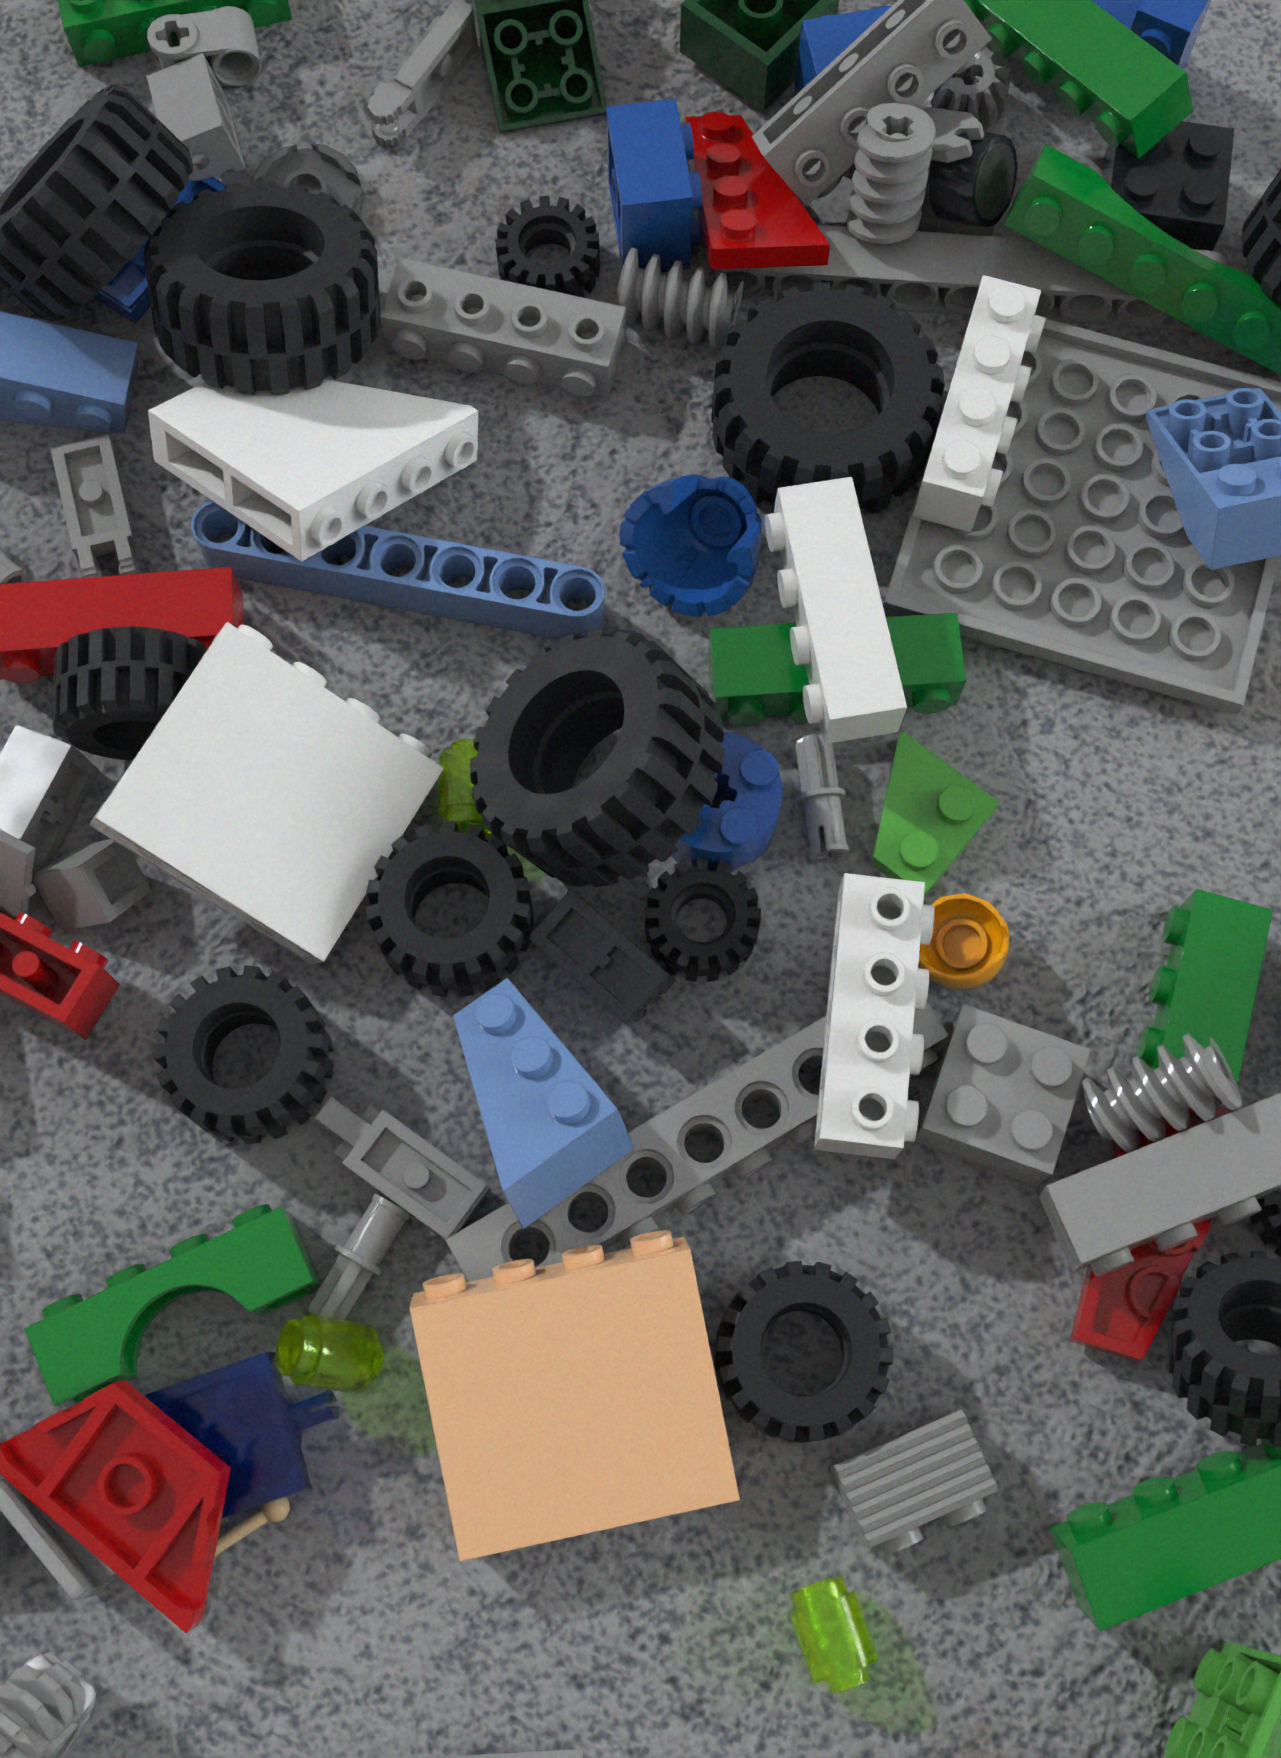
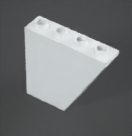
(311, 459)

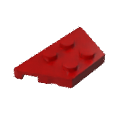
(129, 1493)

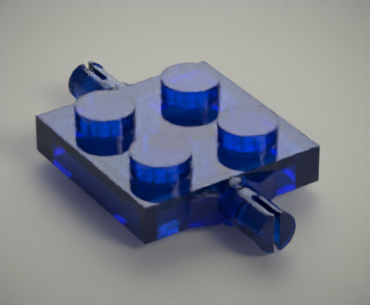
(250, 1426)

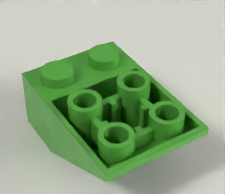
(1235, 1707)

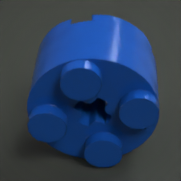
(749, 809)

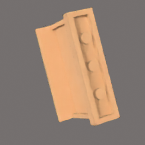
(572, 1395)

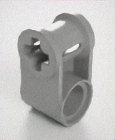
(222, 35)

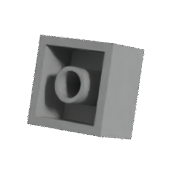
(1002, 1095)

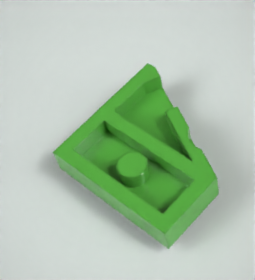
(926, 815)

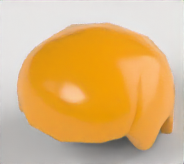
(966, 942)

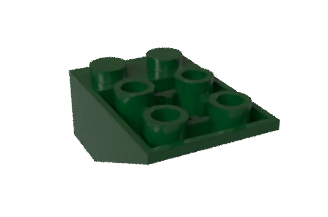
(539, 61)

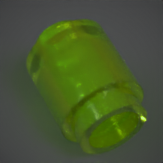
(455, 786)
(329, 1353)
(832, 1634)

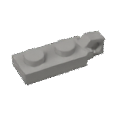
(404, 1167)

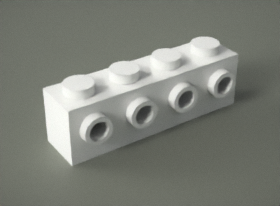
(976, 406)
(836, 611)
(871, 1017)

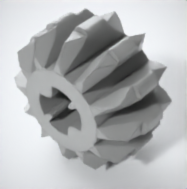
(977, 90)

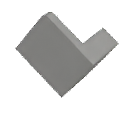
(91, 884)

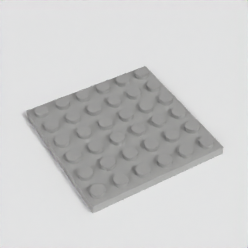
(1085, 536)

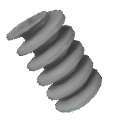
(890, 173)
(677, 300)
(1161, 1095)

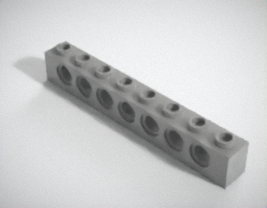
(661, 1145)

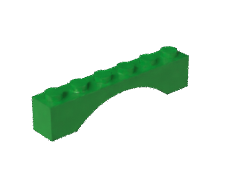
(1093, 227)

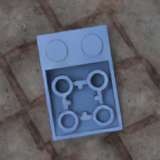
(1224, 473)

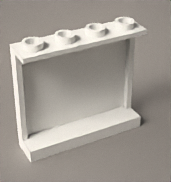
(269, 793)

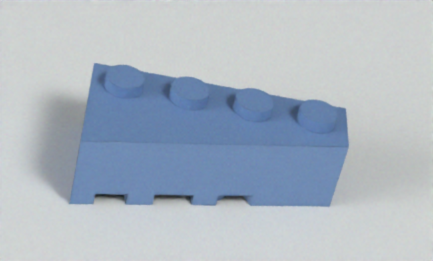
(65, 376)

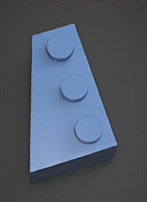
(537, 1103)

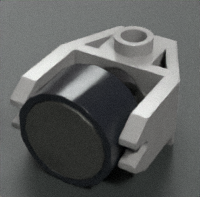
(968, 176)

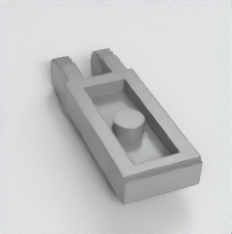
(423, 75)
(95, 504)

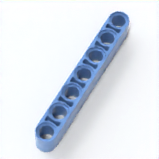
(425, 586)

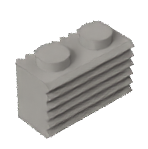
(914, 1481)

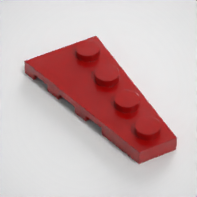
(746, 206)
(1126, 1306)

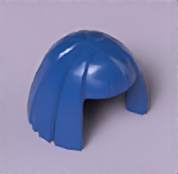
(693, 543)

